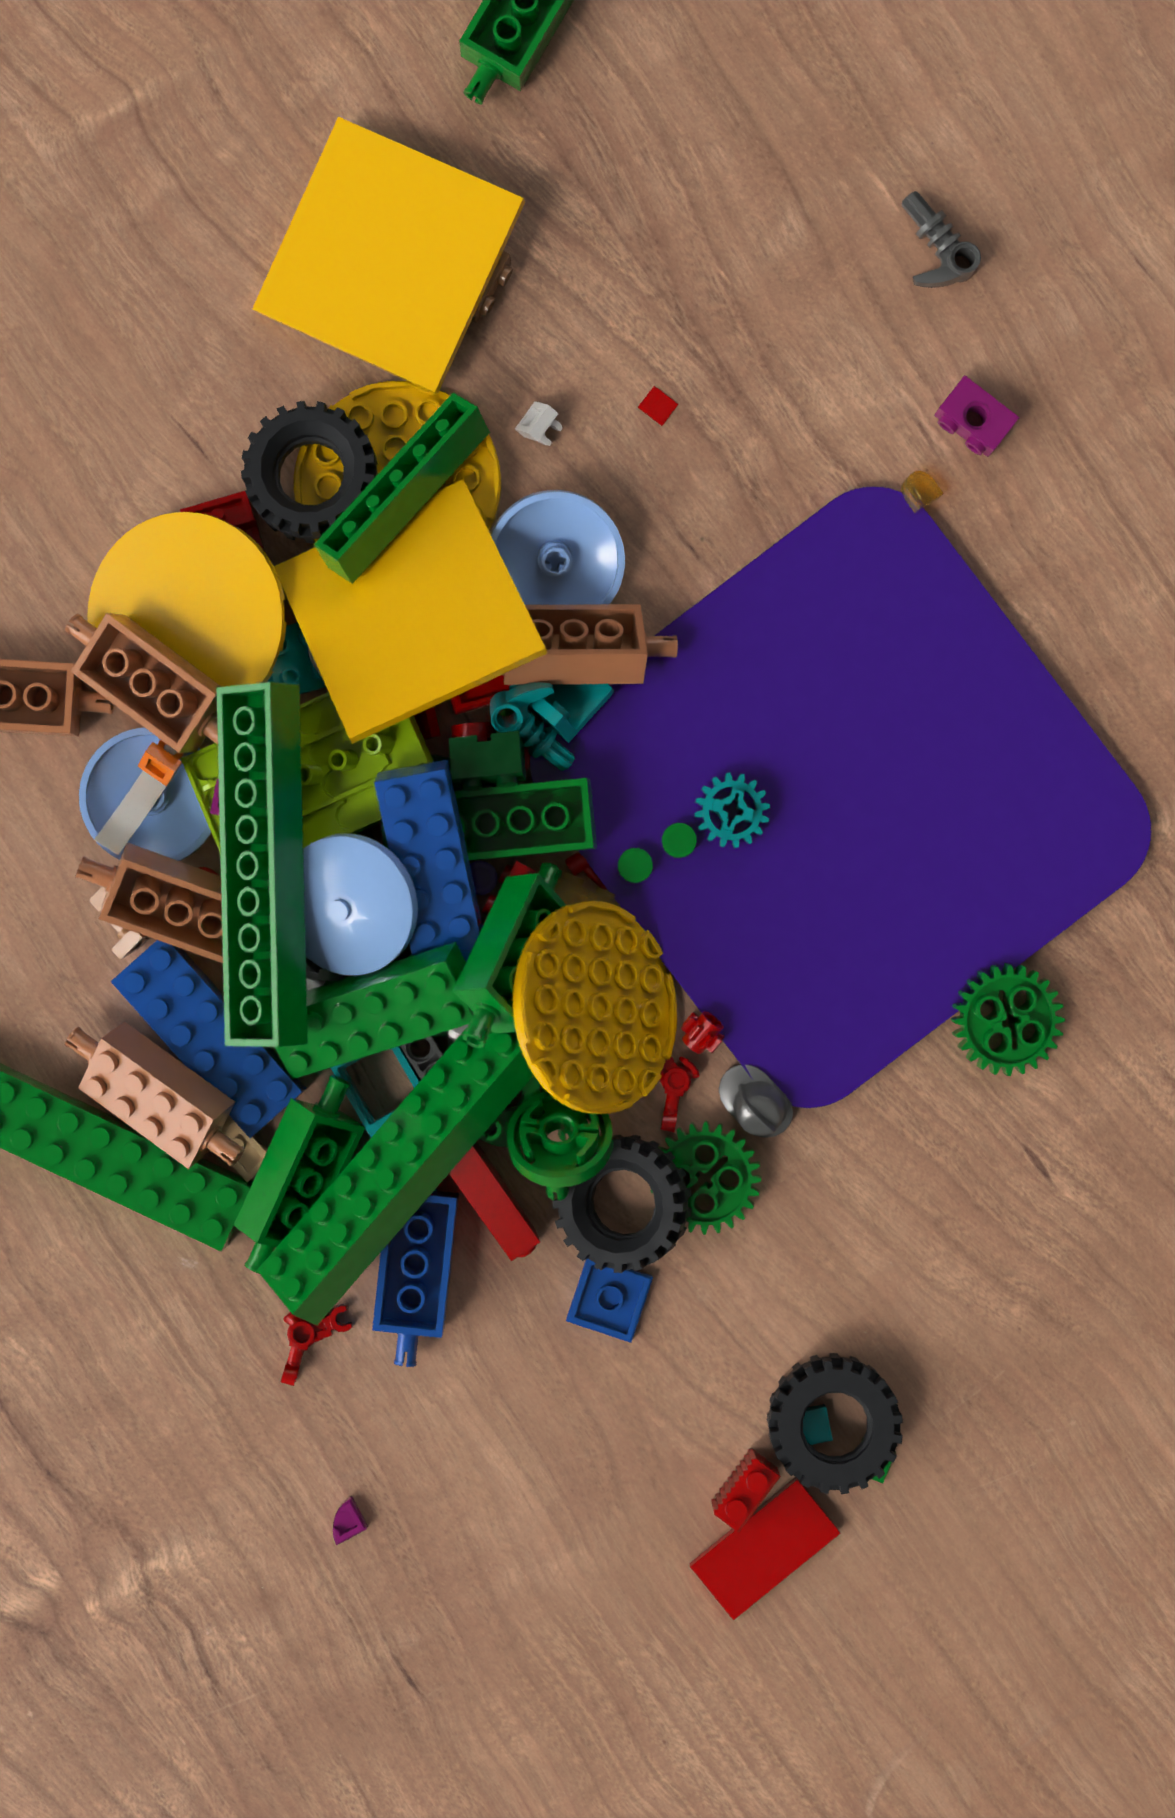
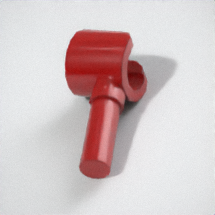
(578, 863)

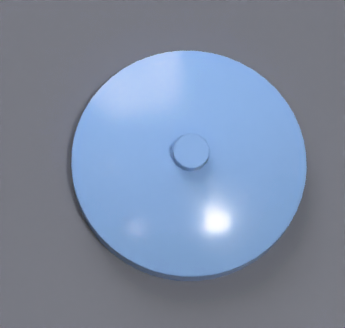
(560, 549)
(175, 822)
(356, 904)

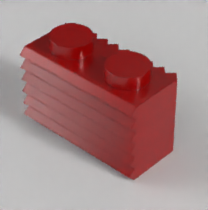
(745, 1490)

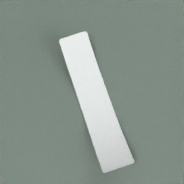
(132, 811)

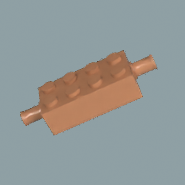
(591, 645)
(147, 680)
(44, 698)
(161, 899)
(156, 1095)

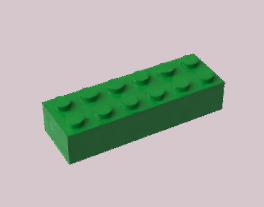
(526, 819)
(380, 1011)

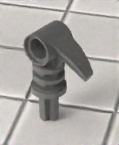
(941, 237)

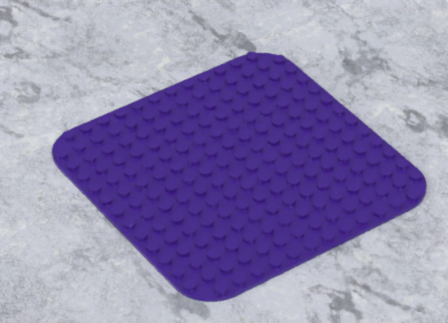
(917, 783)

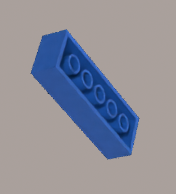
(429, 841)
(189, 1018)

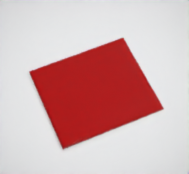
(657, 405)

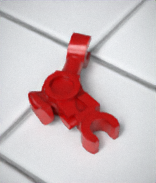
(675, 1082)
(303, 1334)

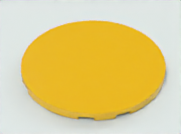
(390, 417)
(198, 592)
(594, 1007)

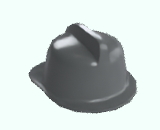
(755, 1103)

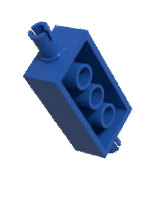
(417, 1276)

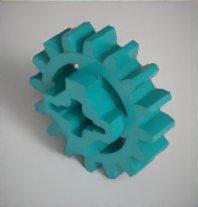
(747, 814)

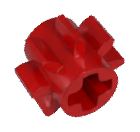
(702, 1032)

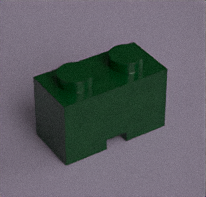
(487, 761)

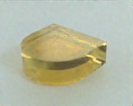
(920, 490)

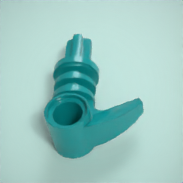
(539, 739)

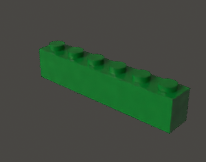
(402, 488)

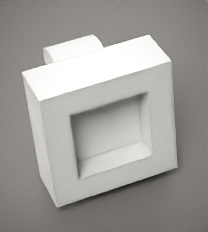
(537, 421)

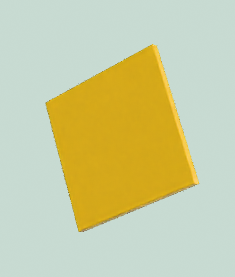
(388, 255)
(417, 622)

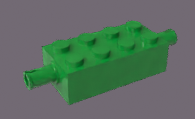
(508, 41)
(492, 964)
(299, 1166)

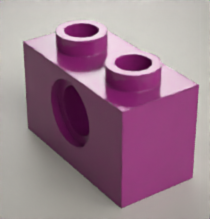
(995, 417)

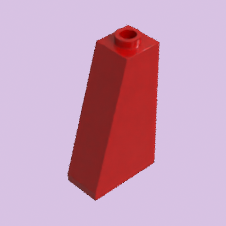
(494, 1203)

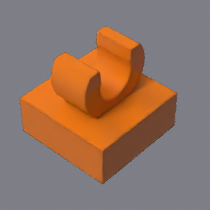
(160, 763)

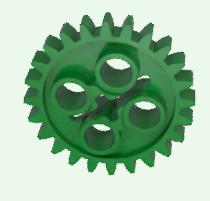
(1036, 1010)
(727, 1199)

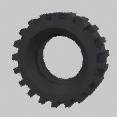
(283, 435)
(636, 1249)
(801, 1389)

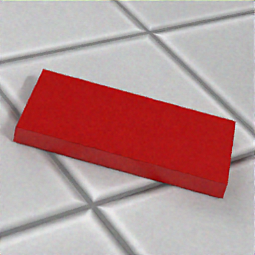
(766, 1550)

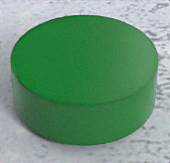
(679, 840)
(635, 865)

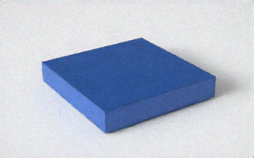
(609, 1300)

